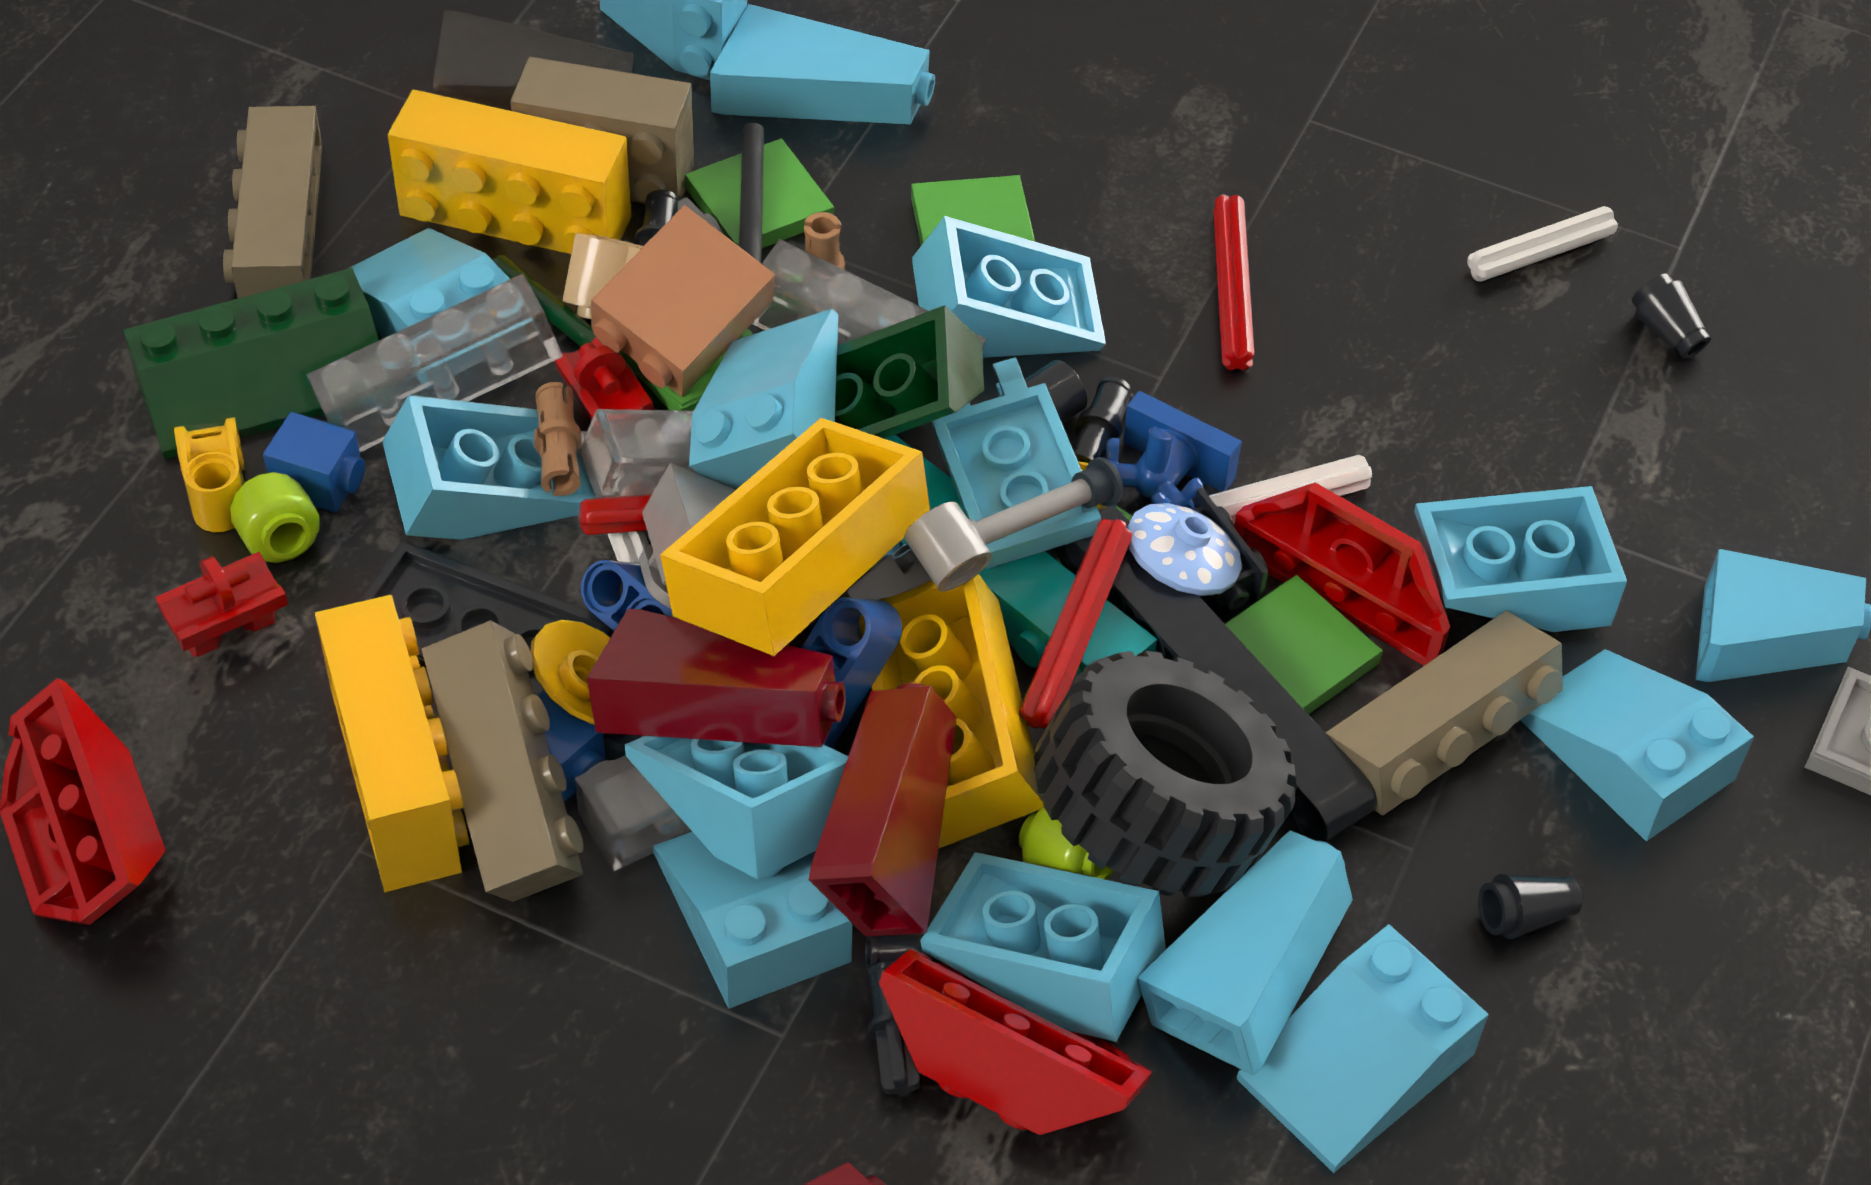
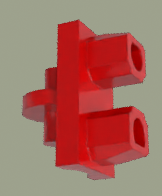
(602, 379)
(221, 602)

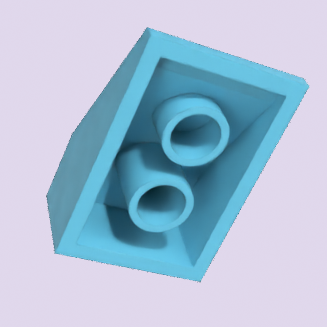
(679, 32)
(423, 279)
(1010, 290)
(765, 397)
(471, 469)
(1526, 554)
(1641, 740)
(744, 799)
(750, 929)
(1050, 941)
(1366, 1048)

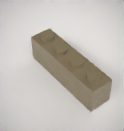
(275, 199)
(1451, 707)
(503, 761)

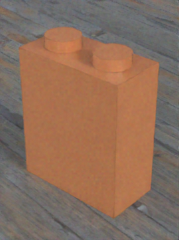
(681, 301)

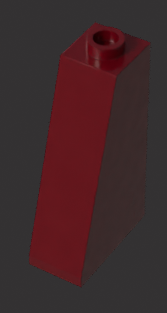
(696, 684)
(888, 813)

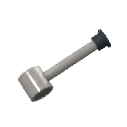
(955, 546)

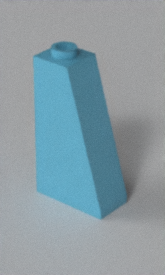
(817, 72)
(1250, 954)

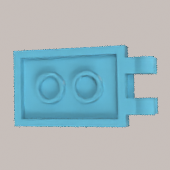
(1010, 454)

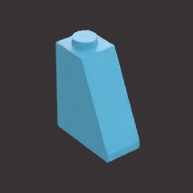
(1777, 617)

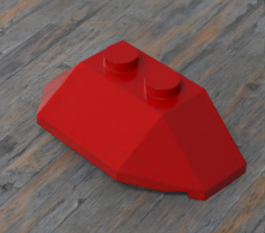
(1354, 563)
(74, 809)
(1002, 1053)

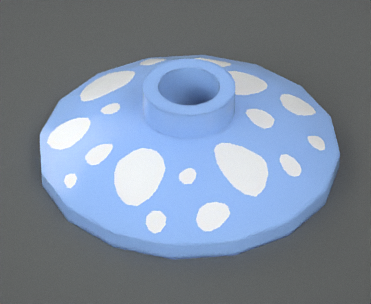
(1184, 549)

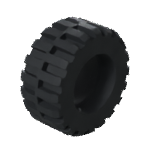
(1164, 774)

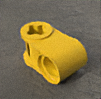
(211, 472)

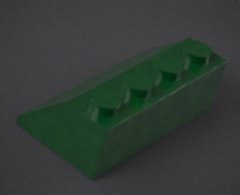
(247, 356)
(908, 374)

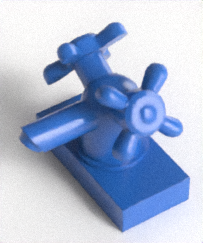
(1172, 448)

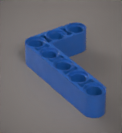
(835, 633)

